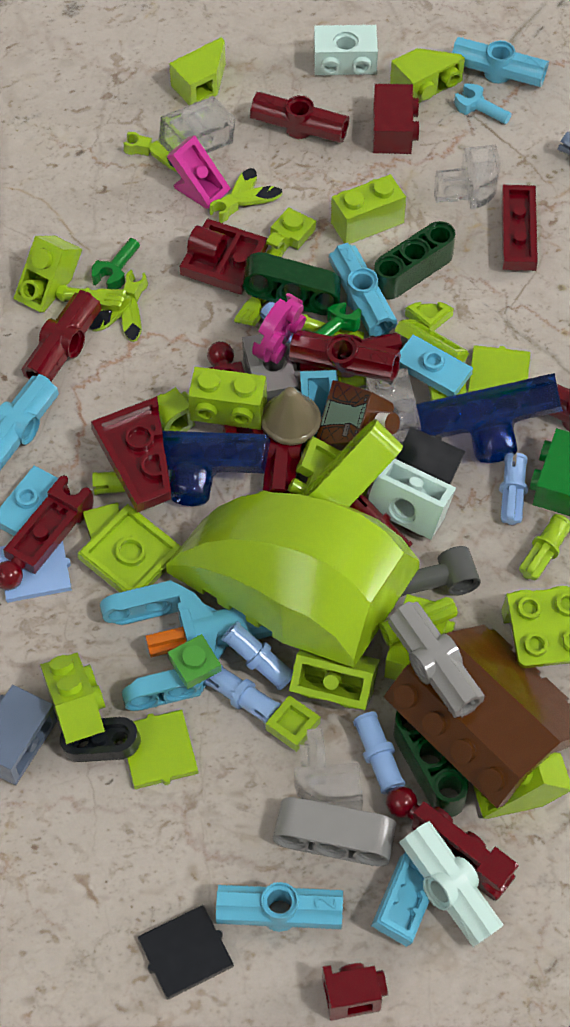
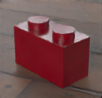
(393, 118)

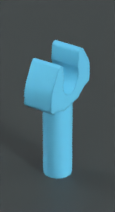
(476, 101)

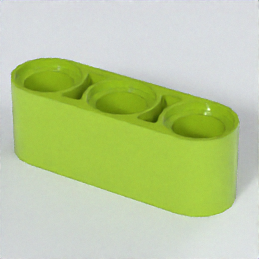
(356, 466)

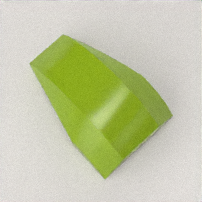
(299, 569)

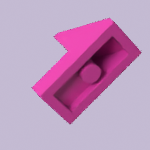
(198, 173)

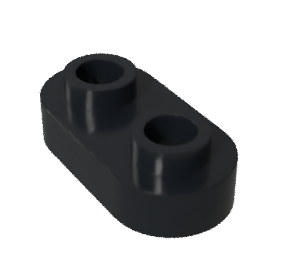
(103, 745)

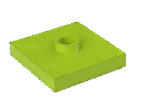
(129, 551)

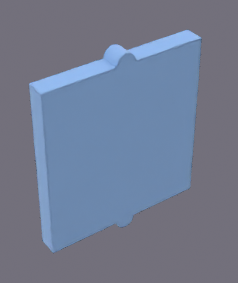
(49, 579)

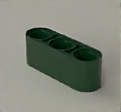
(415, 259)
(274, 276)
(431, 776)

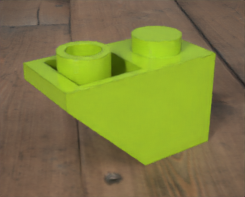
(427, 71)
(199, 72)
(46, 268)
(538, 789)

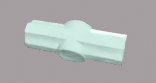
(451, 883)

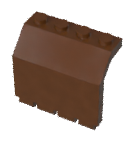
(507, 733)

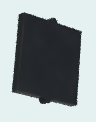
(431, 455)
(185, 952)

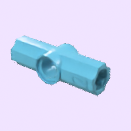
(501, 62)
(362, 290)
(22, 416)
(251, 907)

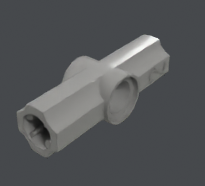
(436, 659)

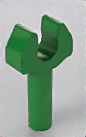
(114, 267)
(338, 320)

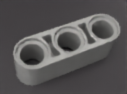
(335, 831)

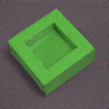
(194, 661)

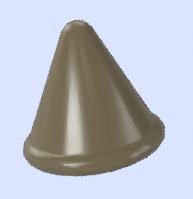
(291, 417)

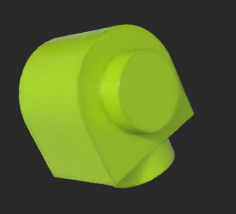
(174, 411)

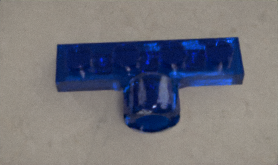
(491, 414)
(199, 456)

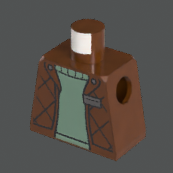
(350, 410)

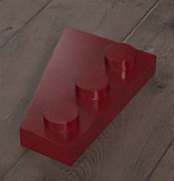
(136, 452)

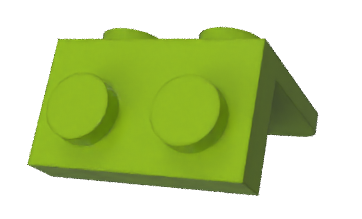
(539, 625)

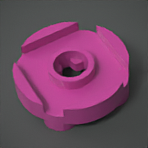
(277, 328)

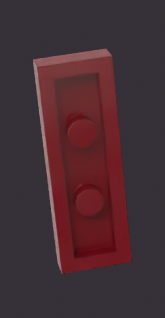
(519, 227)

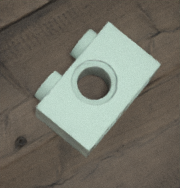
(345, 49)
(412, 498)

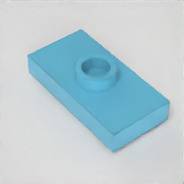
(434, 366)
(25, 499)
(402, 903)

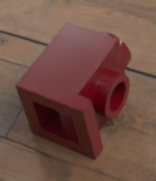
(353, 990)

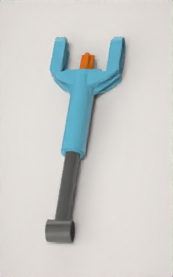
(454, 569)

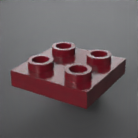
(219, 255)

